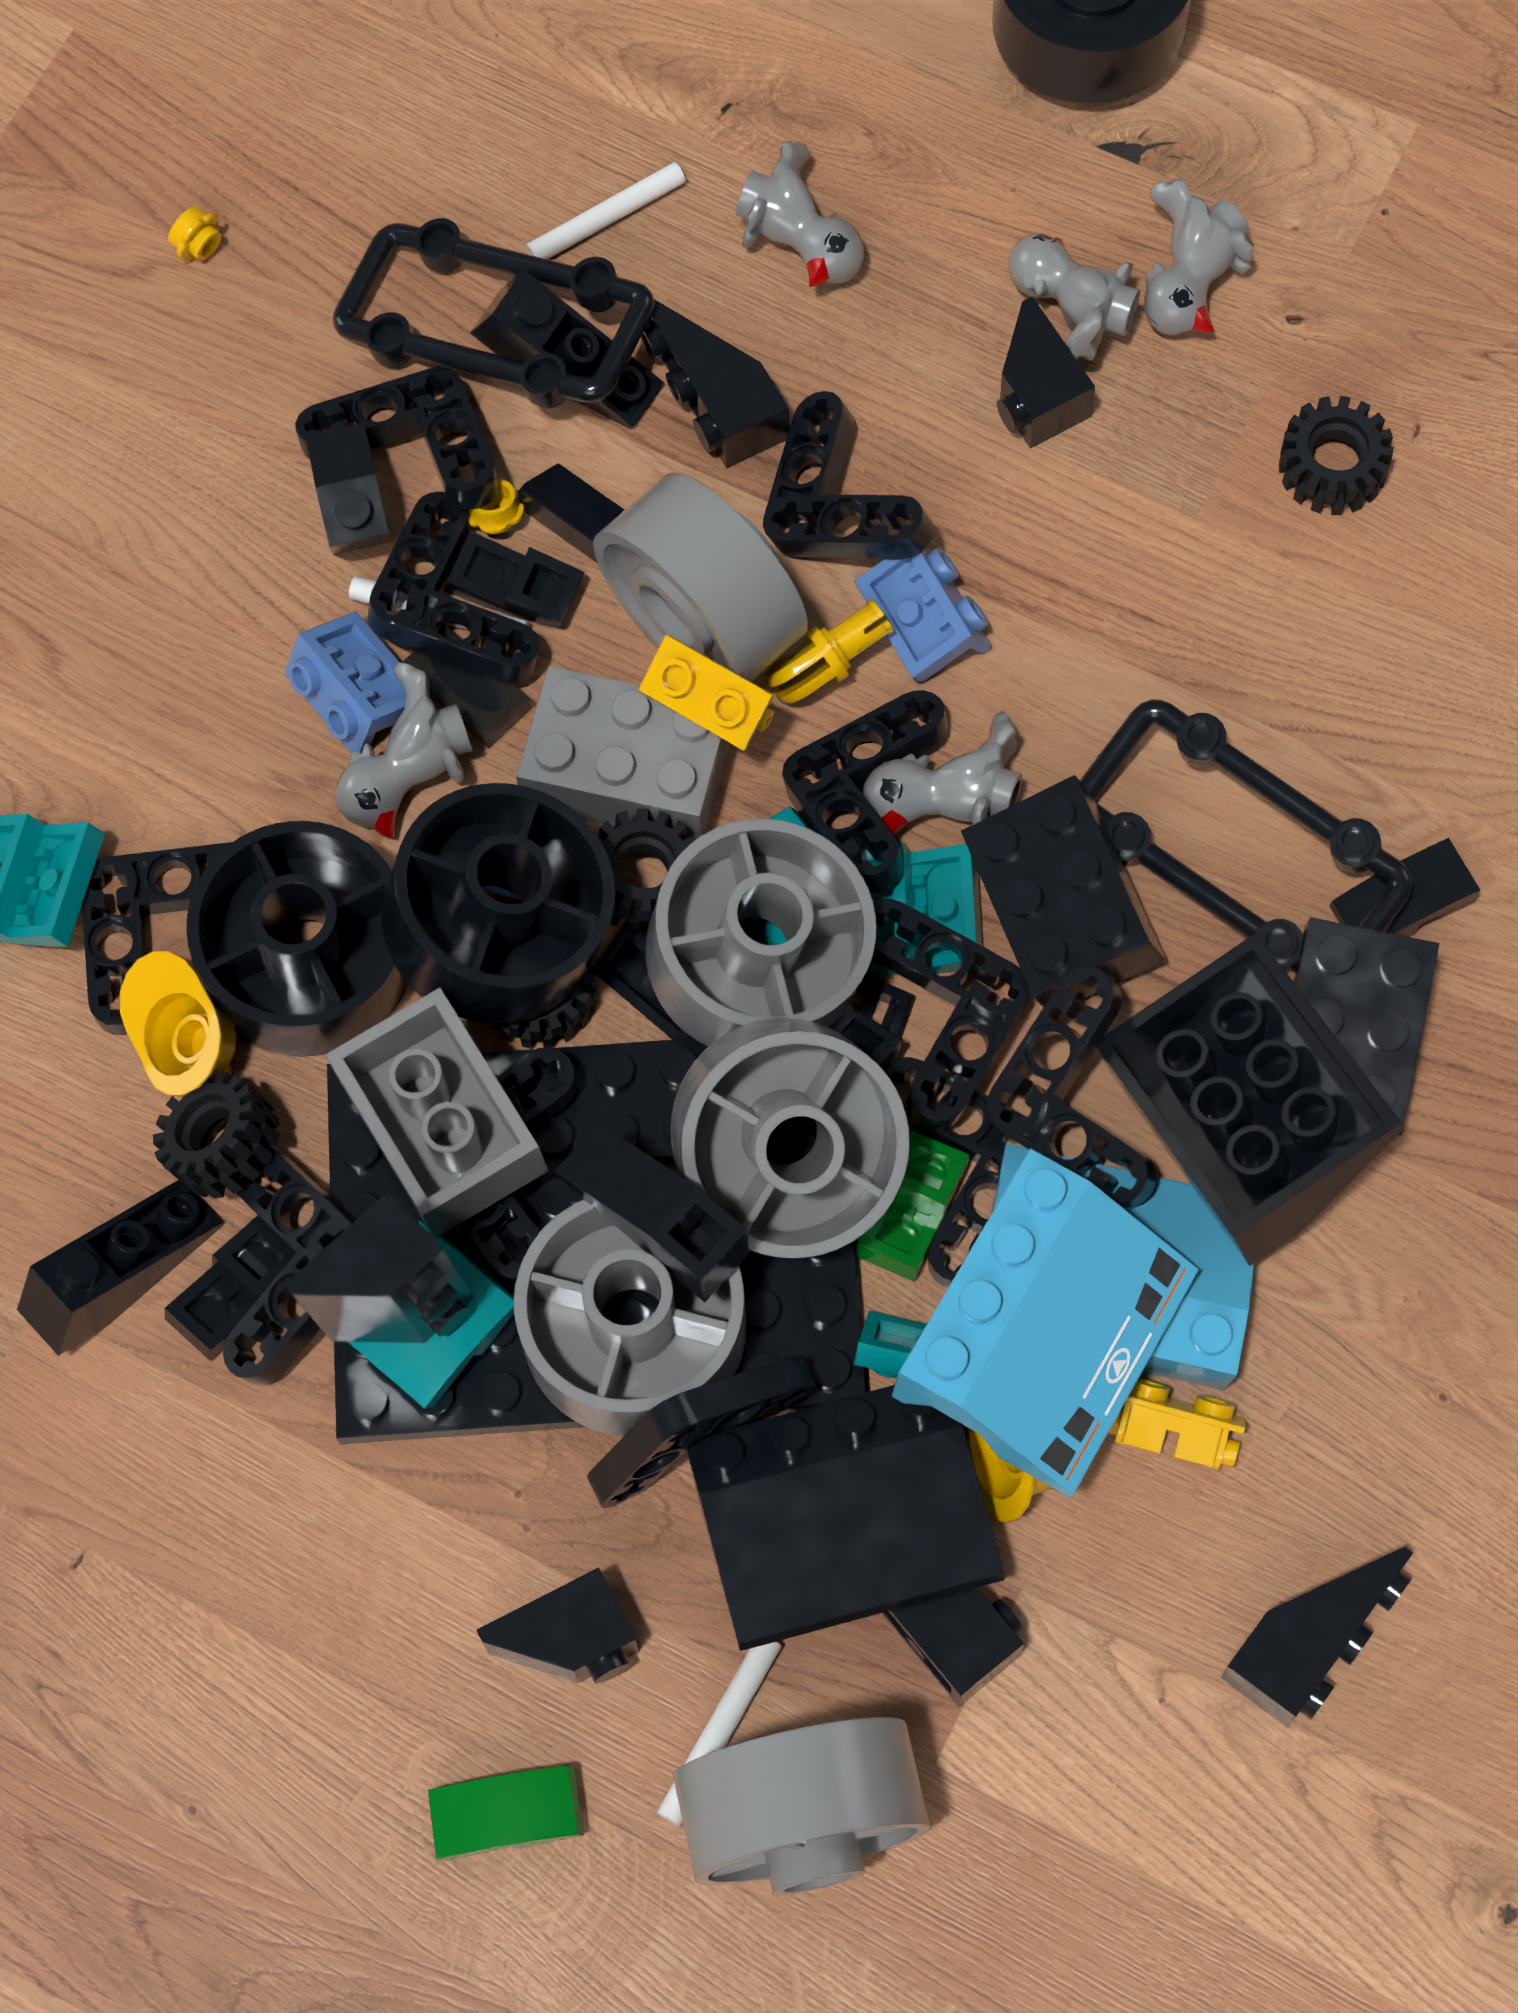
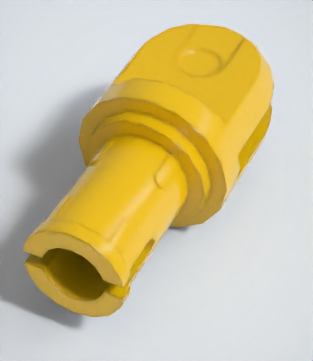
(827, 653)

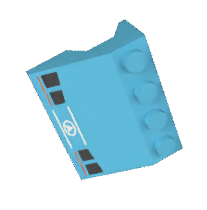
(1047, 1323)

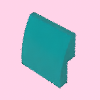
(43, 878)
(943, 887)
(431, 1367)

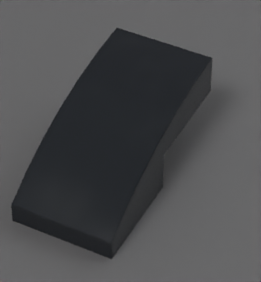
(513, 583)
(1439, 887)
(230, 1287)

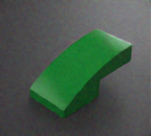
(905, 1231)
(505, 1812)

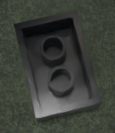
(1061, 890)
(1372, 998)

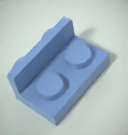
(925, 611)
(347, 679)

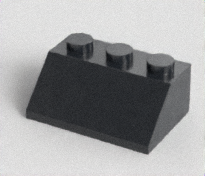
(382, 1281)

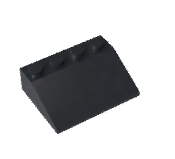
(1250, 1096)
(841, 1514)

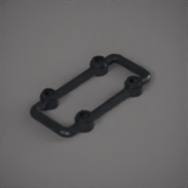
(542, 375)
(1202, 743)

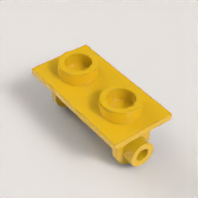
(707, 693)
(1201, 1425)

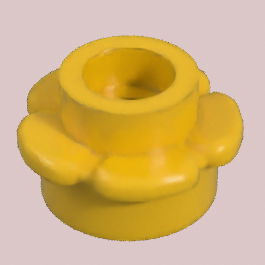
(195, 234)
(500, 513)

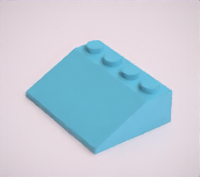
(1210, 1323)

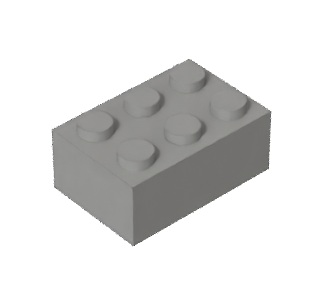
(619, 751)
(437, 1112)

